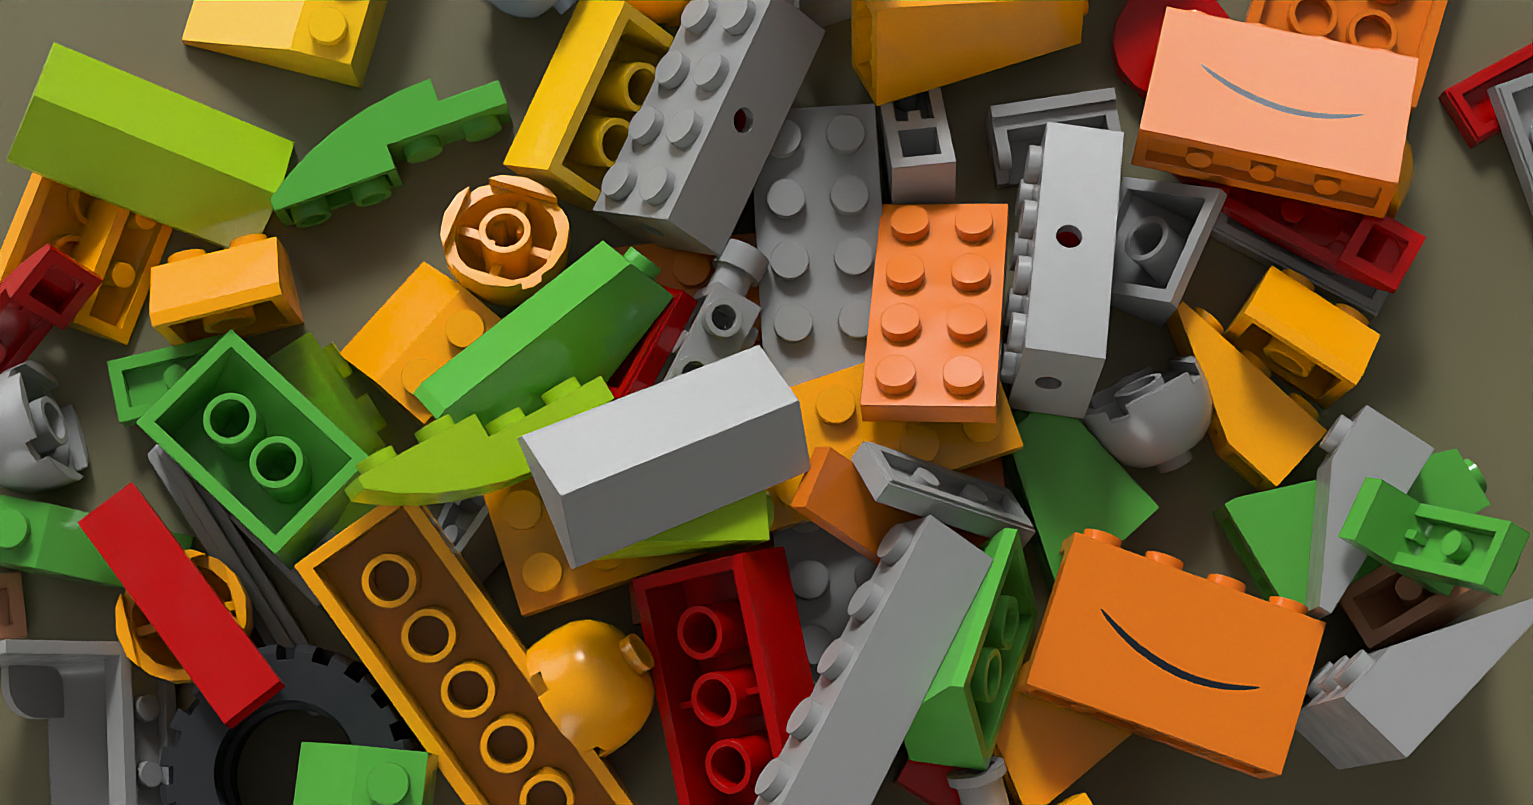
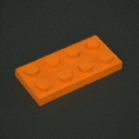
(936, 314)

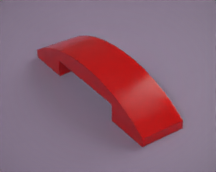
(1339, 240)
(38, 295)

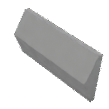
(667, 454)

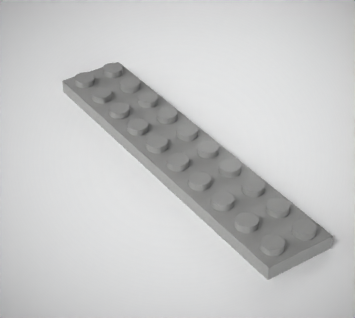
(820, 232)

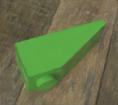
(51, 543)

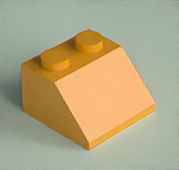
(228, 289)
(416, 335)
(1303, 336)

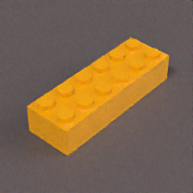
(451, 663)

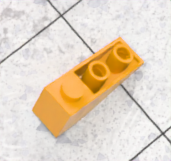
(1253, 420)

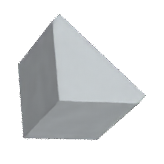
(1159, 244)

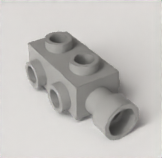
(721, 314)

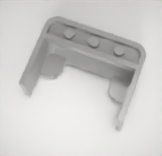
(101, 717)

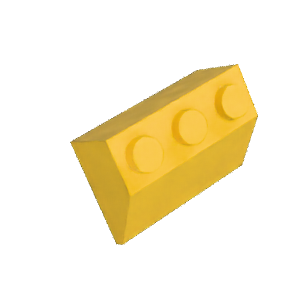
(588, 99)

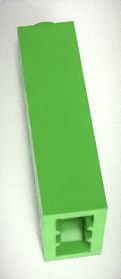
(569, 328)
(1275, 526)

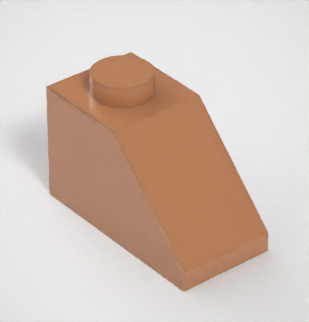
(1394, 609)

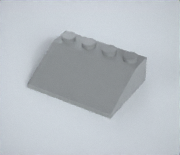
(1393, 698)

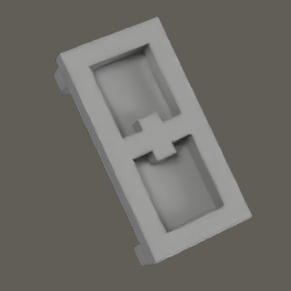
(1019, 124)

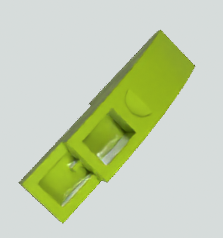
(461, 458)

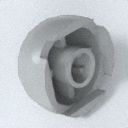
(1153, 416)
(38, 439)

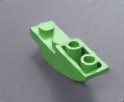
(362, 154)

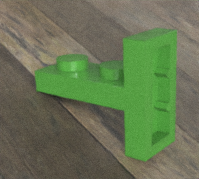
(1432, 542)

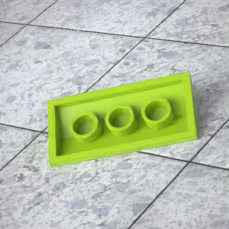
(149, 149)

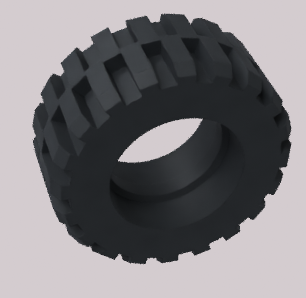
(316, 680)

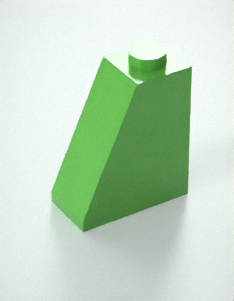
(1070, 485)

